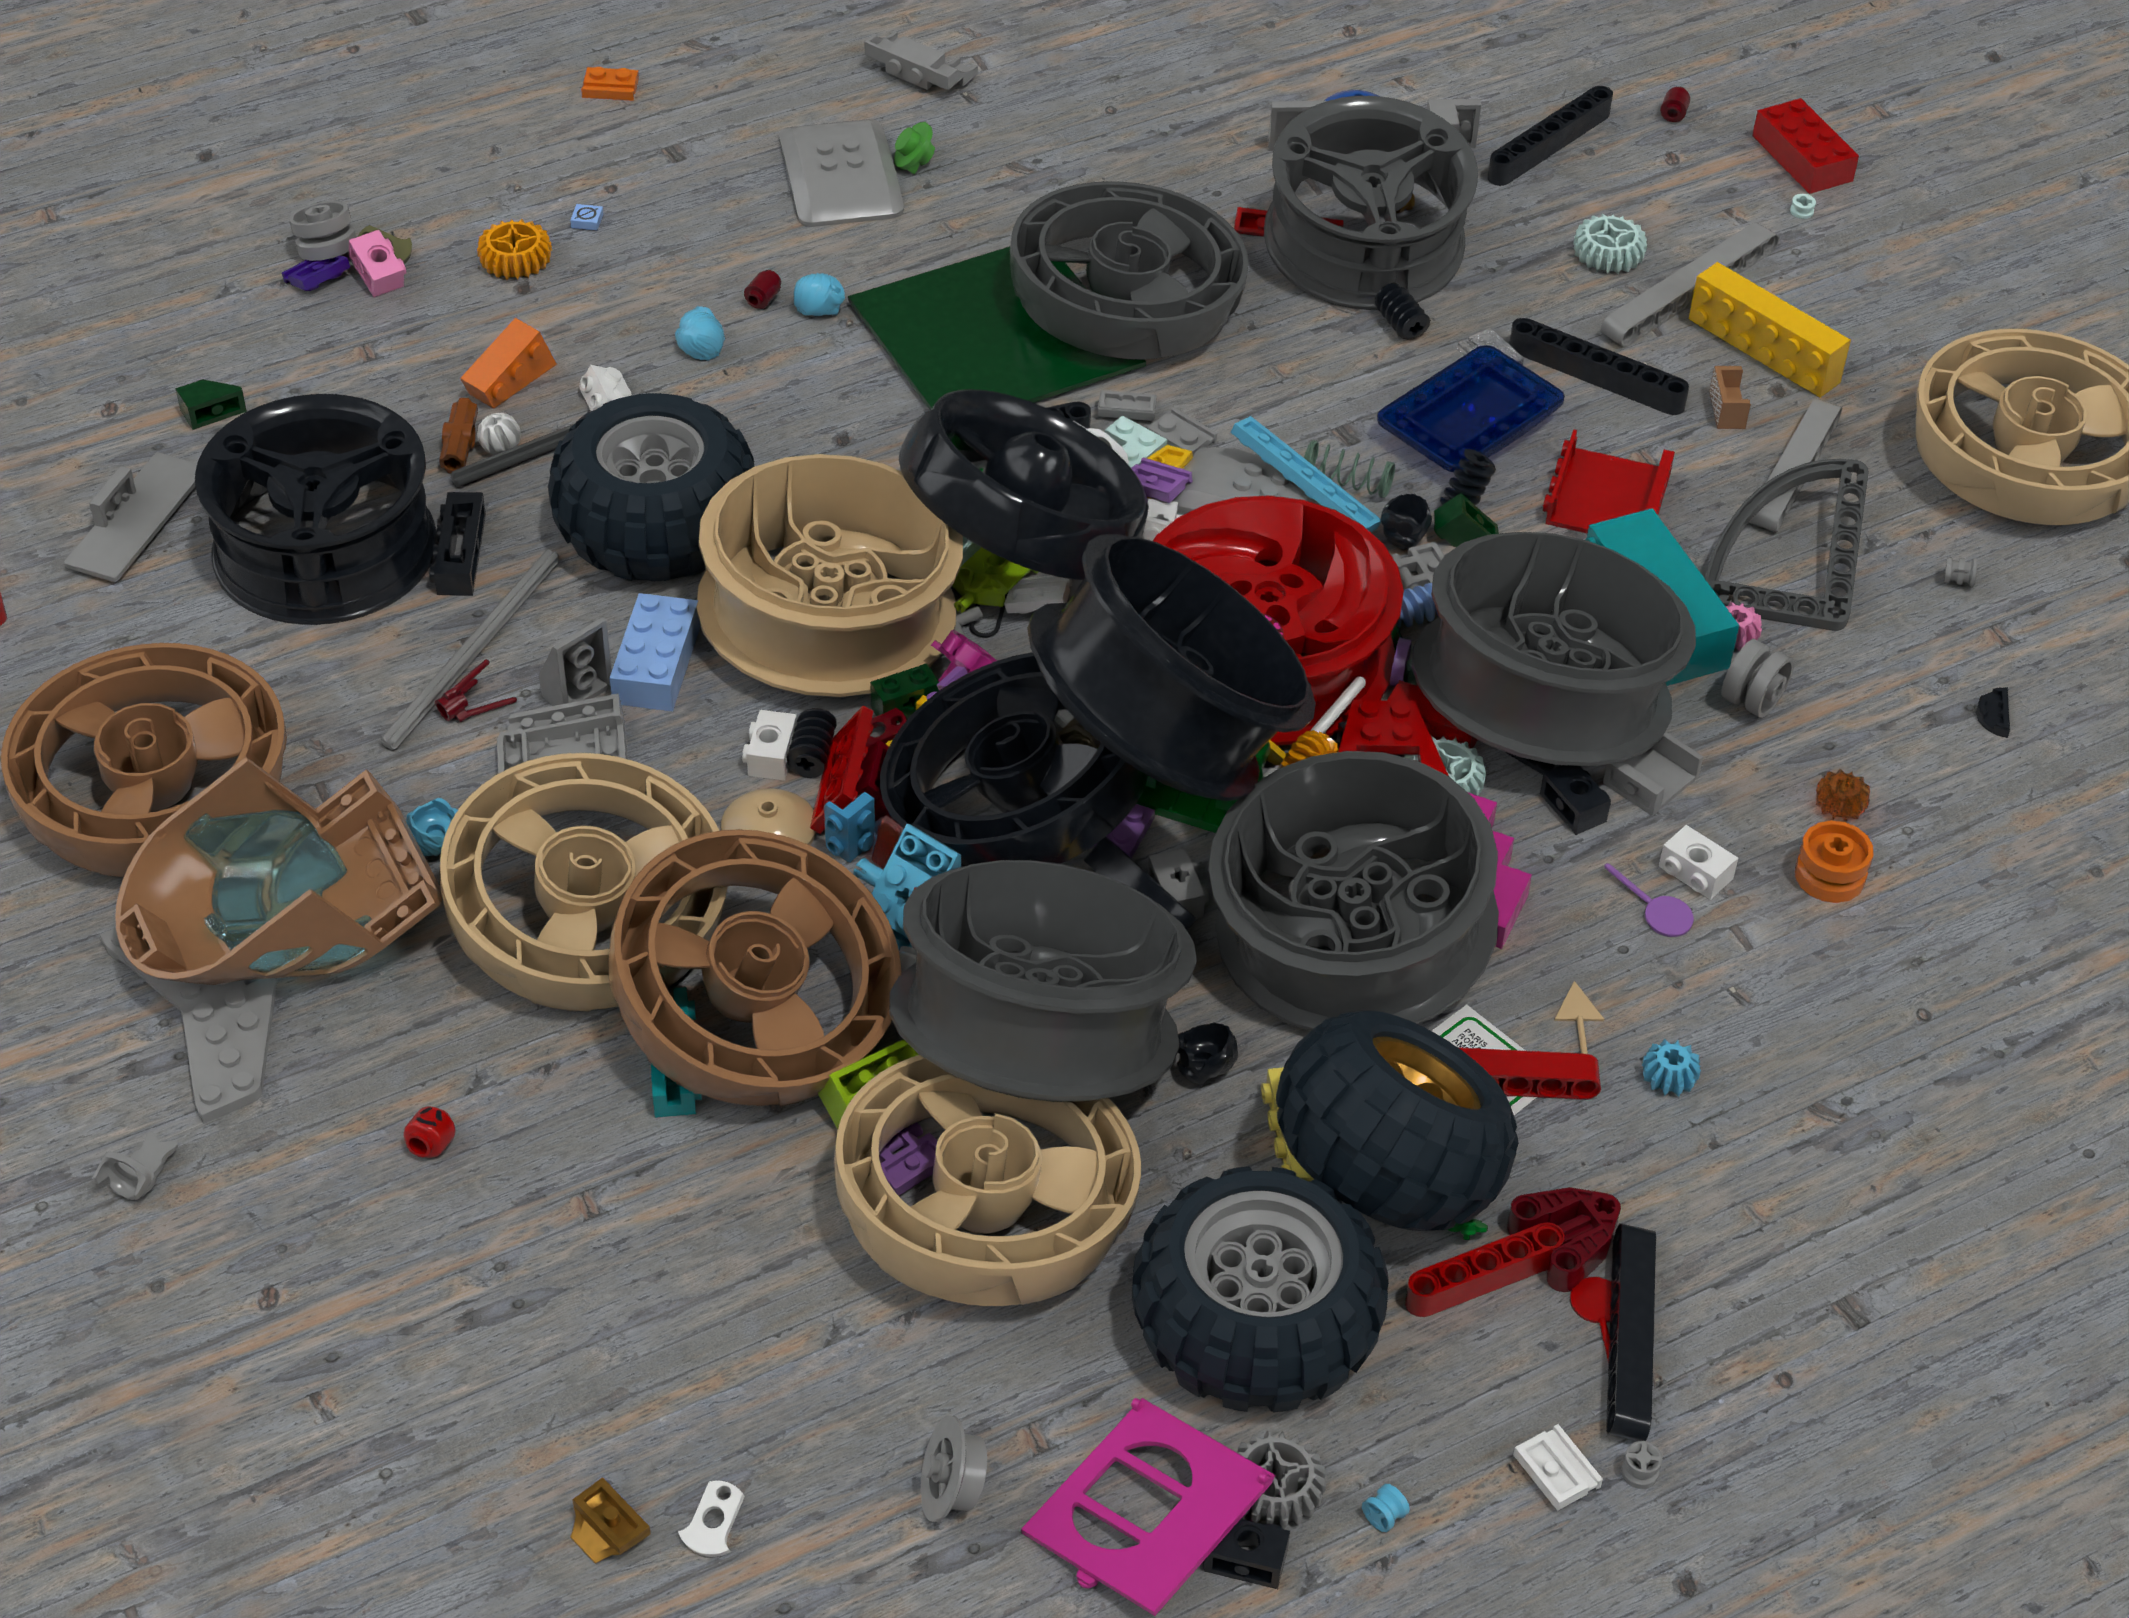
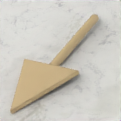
(1578, 1008)

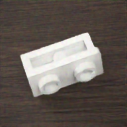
(602, 385)

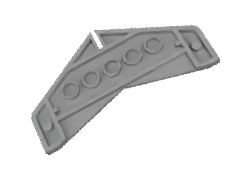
(224, 1034)

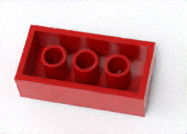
(1805, 145)

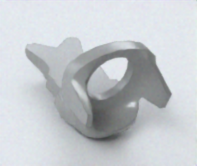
(137, 1173)

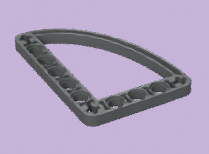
(1822, 607)

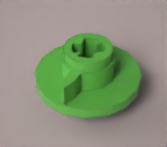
(914, 147)

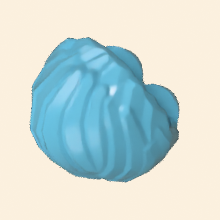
(818, 295)
(700, 334)
(430, 825)

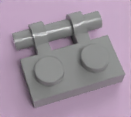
(1422, 559)

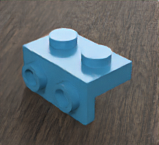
(851, 829)

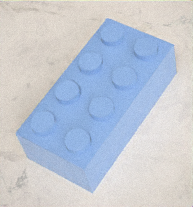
(655, 652)

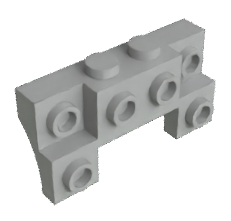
(917, 62)

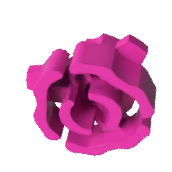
(962, 653)

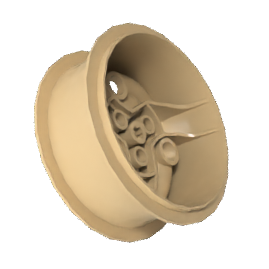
(824, 608)

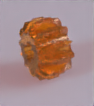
(1842, 795)

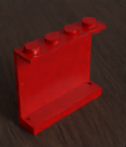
(1602, 487)

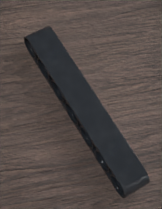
(1549, 135)
(1599, 366)
(1631, 1333)

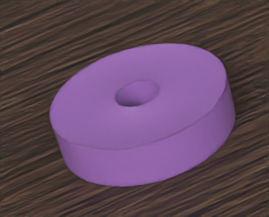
(1400, 660)

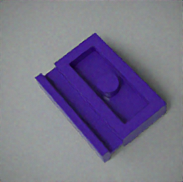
(310, 274)

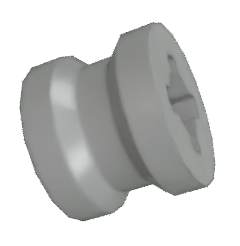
(1650, 1462)

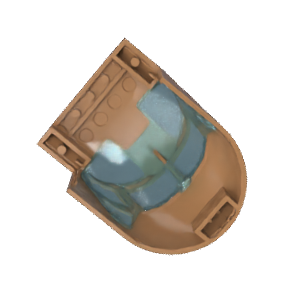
(270, 886)

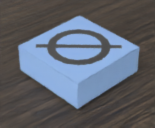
(586, 217)

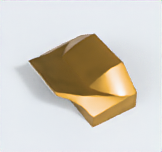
(605, 1522)

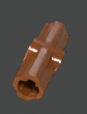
(458, 435)

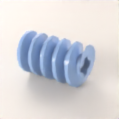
(1416, 604)

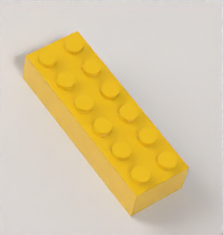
(1769, 329)

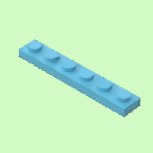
(1301, 472)

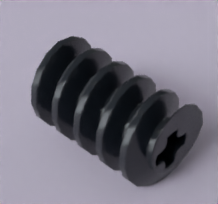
(1402, 311)
(1472, 478)
(811, 742)

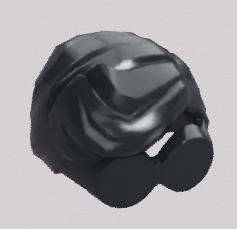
(1406, 520)
(1207, 1052)

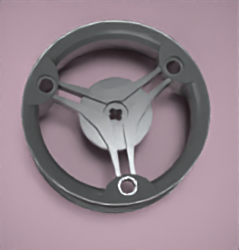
(1371, 158)

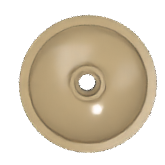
(771, 812)

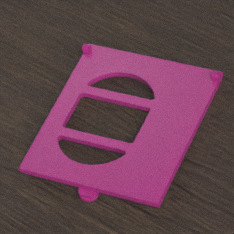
(1157, 1567)

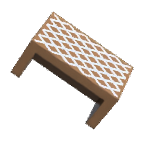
(1726, 398)

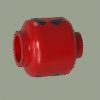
(429, 1132)

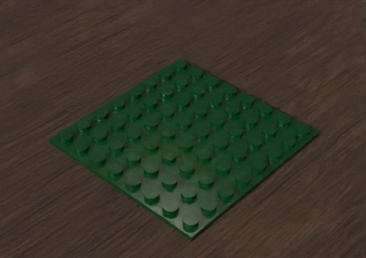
(971, 332)

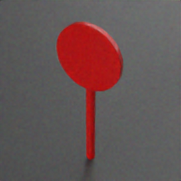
(1592, 1303)

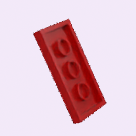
(843, 766)

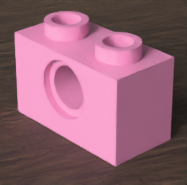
(377, 263)

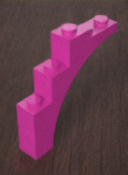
(1511, 883)

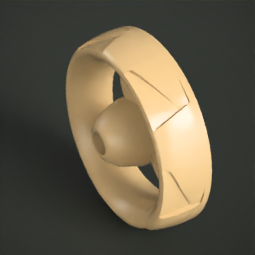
(2053, 397)
(577, 871)
(984, 1183)

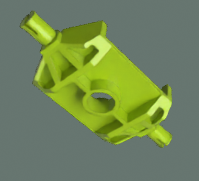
(985, 581)

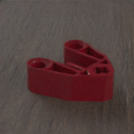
(1587, 1223)

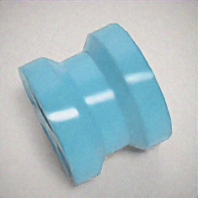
(1385, 1507)

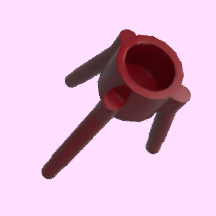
(454, 702)

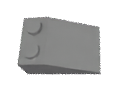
(578, 666)

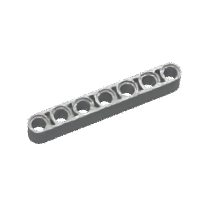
(1803, 448)

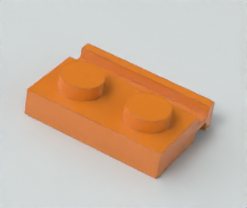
(610, 83)

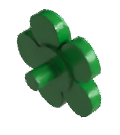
(1470, 1228)

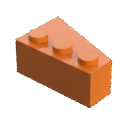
(508, 364)

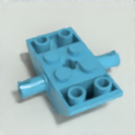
(910, 865)

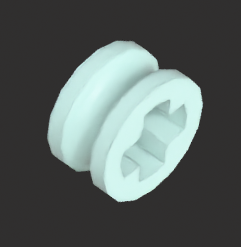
(1803, 206)

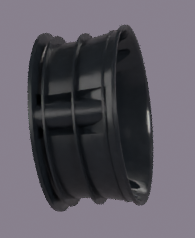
(313, 462)

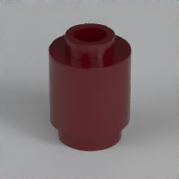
(1675, 104)
(762, 289)

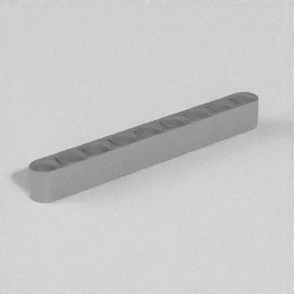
(1676, 291)

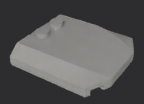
(571, 727)

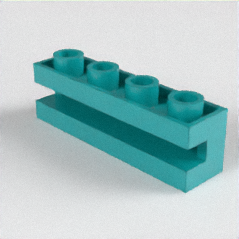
(668, 1096)

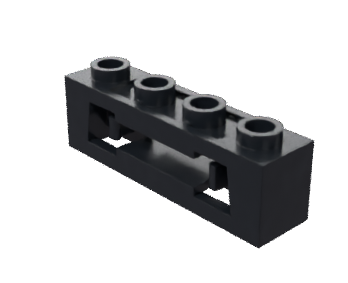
(449, 572)

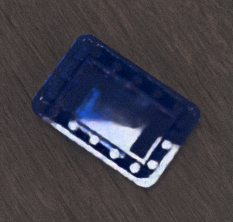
(1471, 404)

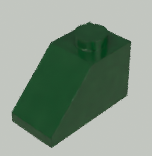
(209, 402)
(1462, 521)

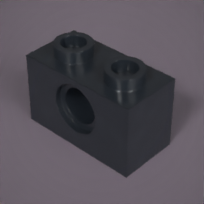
(1575, 797)
(1256, 1566)

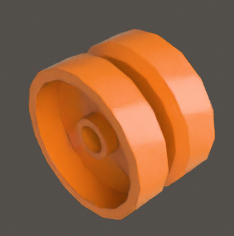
(1834, 861)

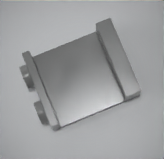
(1656, 775)

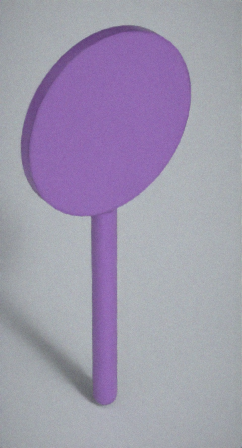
(1664, 913)

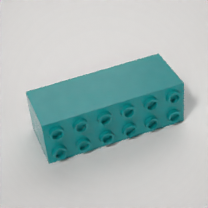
(1651, 544)

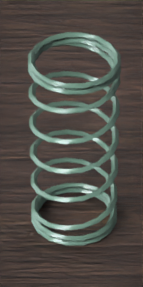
(1383, 489)

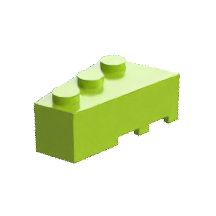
(849, 1080)

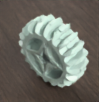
(1610, 243)
(1461, 764)

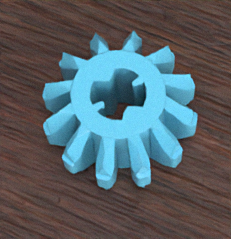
(1671, 1067)

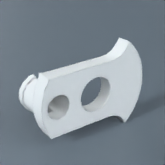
(713, 1541)

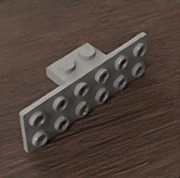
(130, 515)

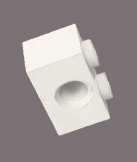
(769, 745)
(1698, 862)

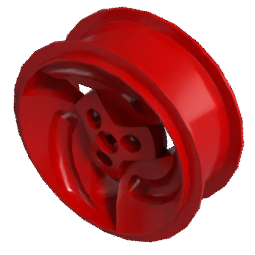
(1311, 576)

